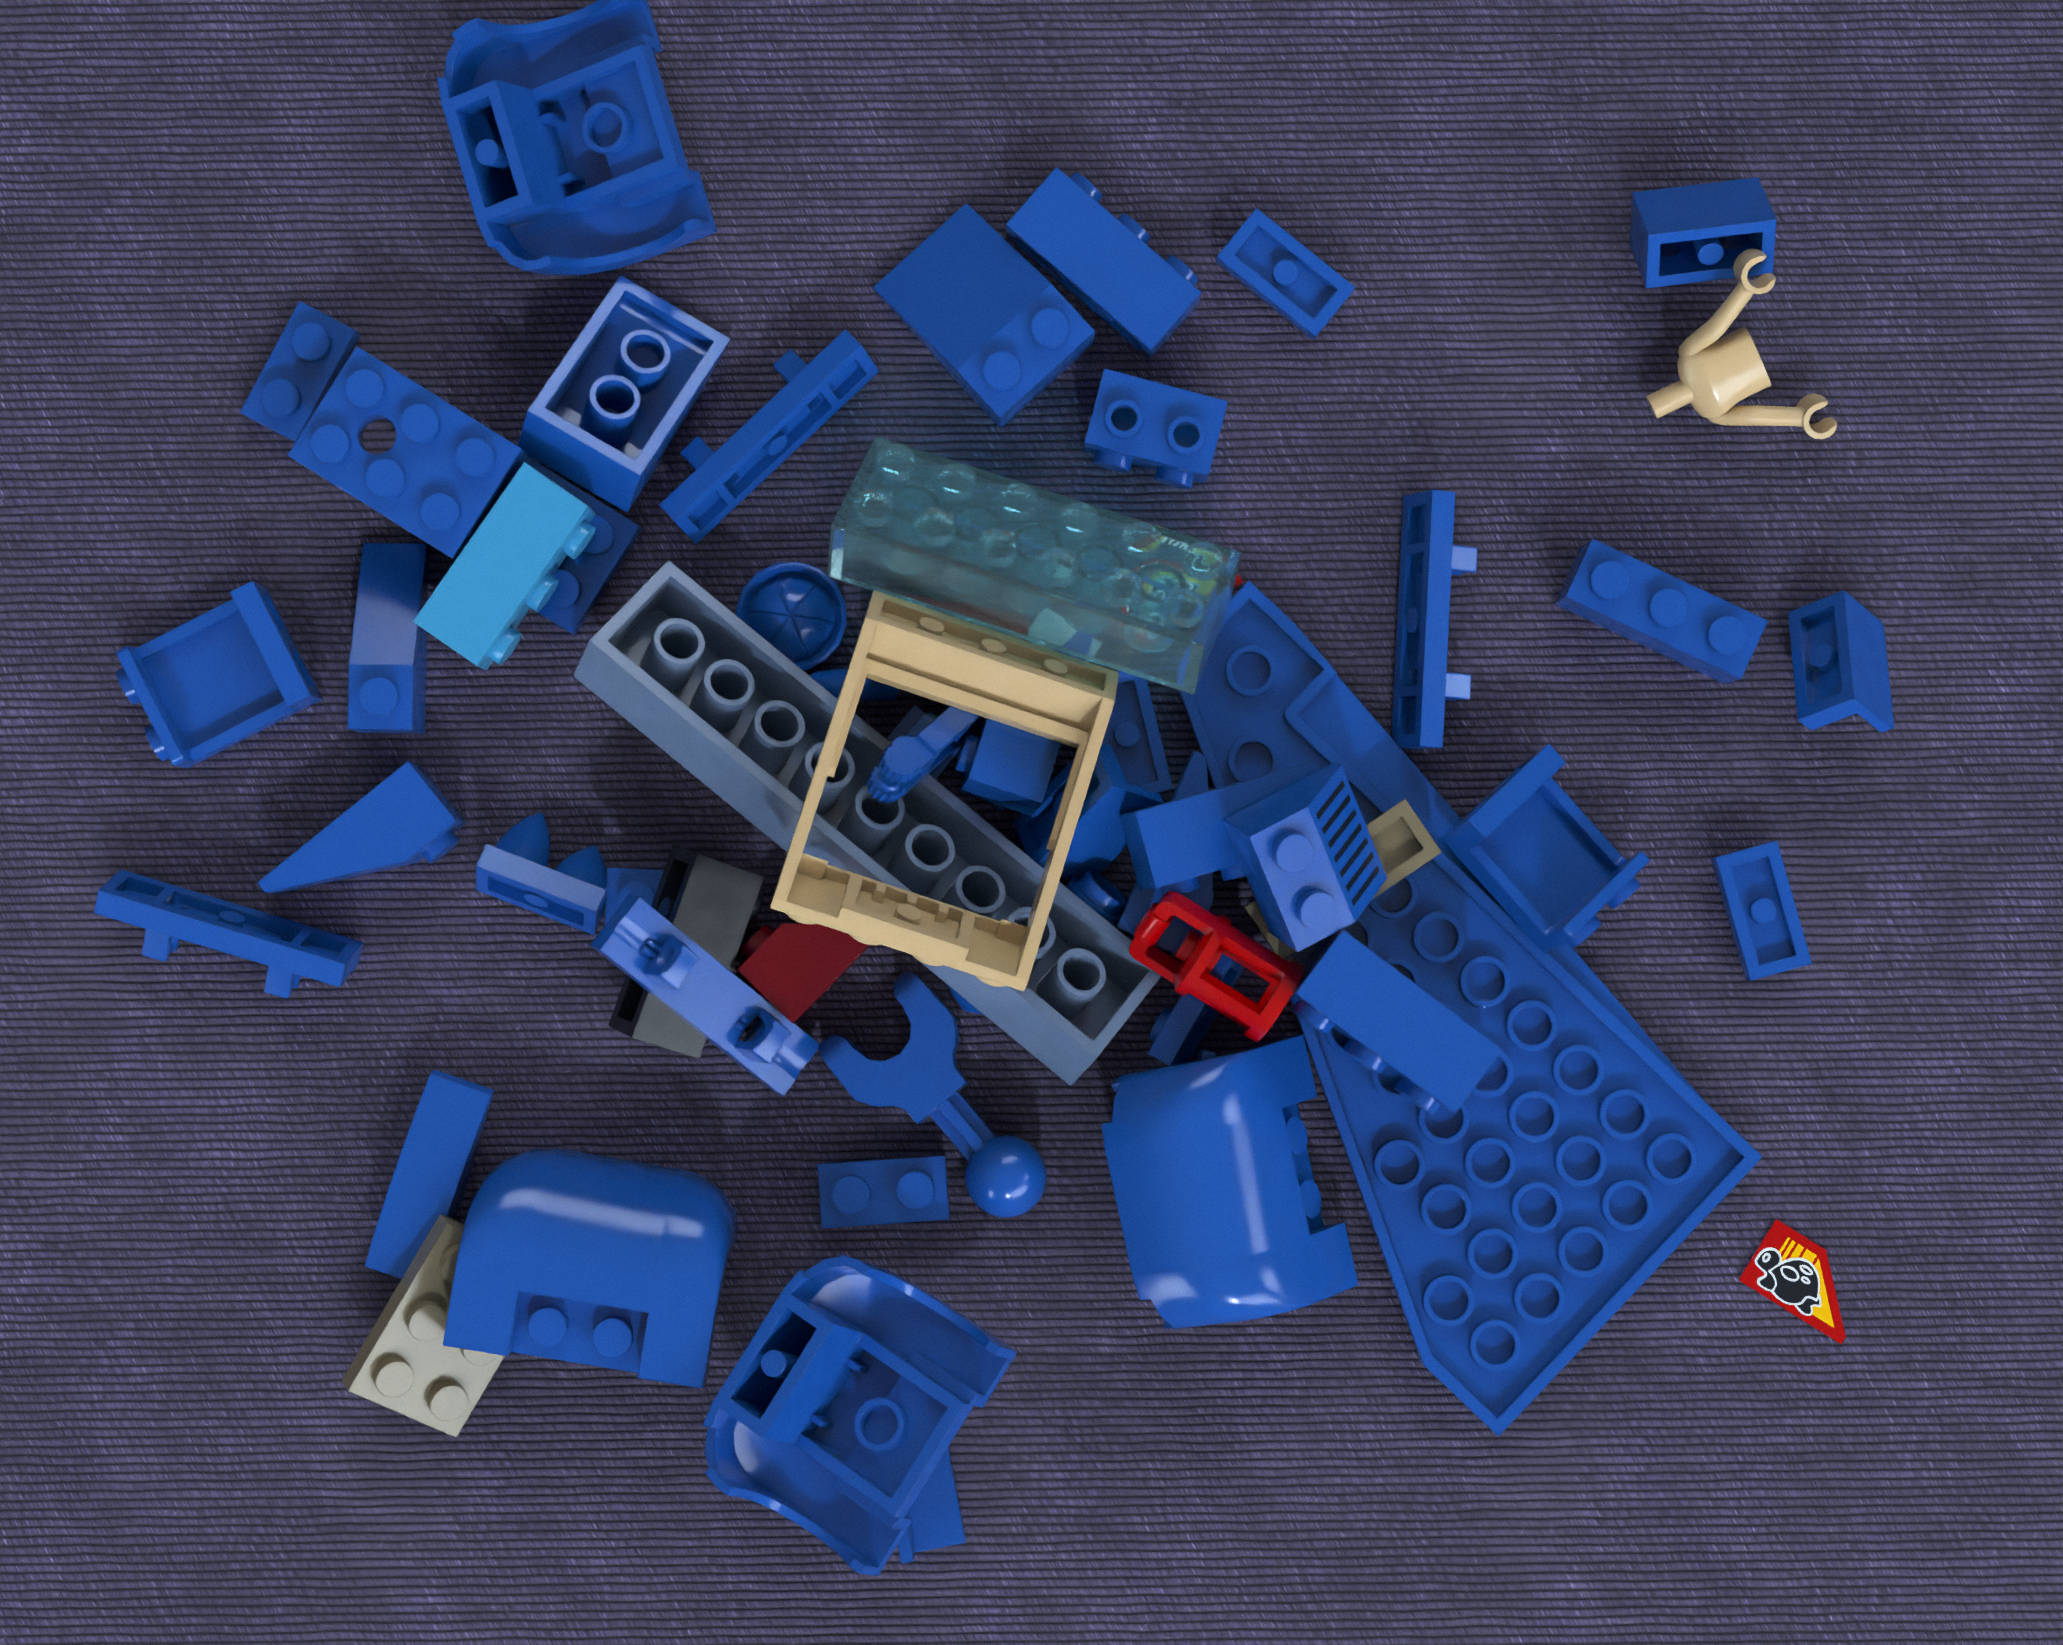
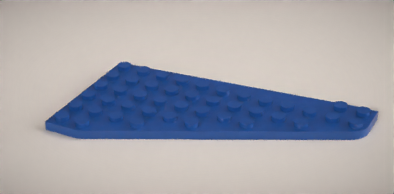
(1578, 1143)

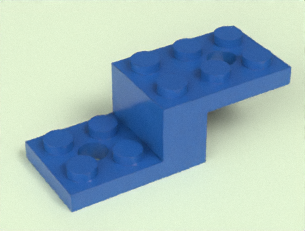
(444, 475)

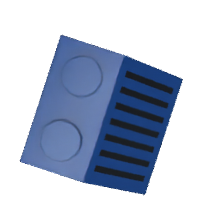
(1308, 857)

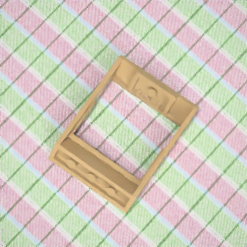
(987, 677)

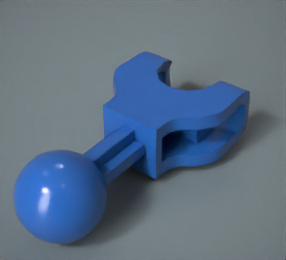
(1002, 1172)

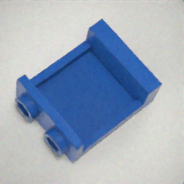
(217, 678)
(1543, 855)

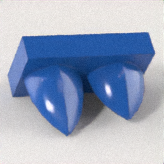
(520, 875)

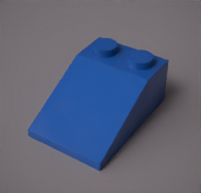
(986, 314)
(621, 393)

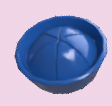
(795, 611)

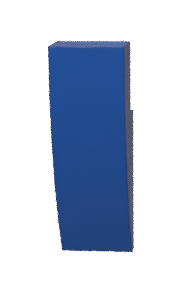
(430, 1169)

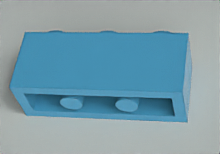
(507, 568)

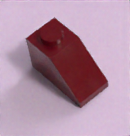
(797, 964)

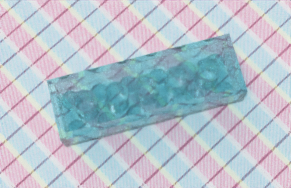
(1033, 564)

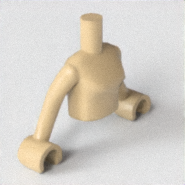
(1727, 369)

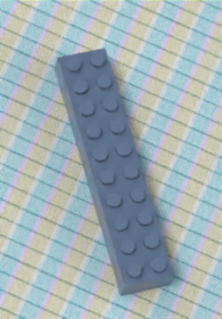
(754, 735)

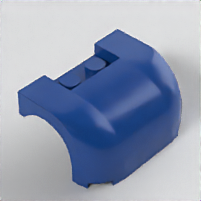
(571, 141)
(1223, 1188)
(593, 1264)
(849, 1404)

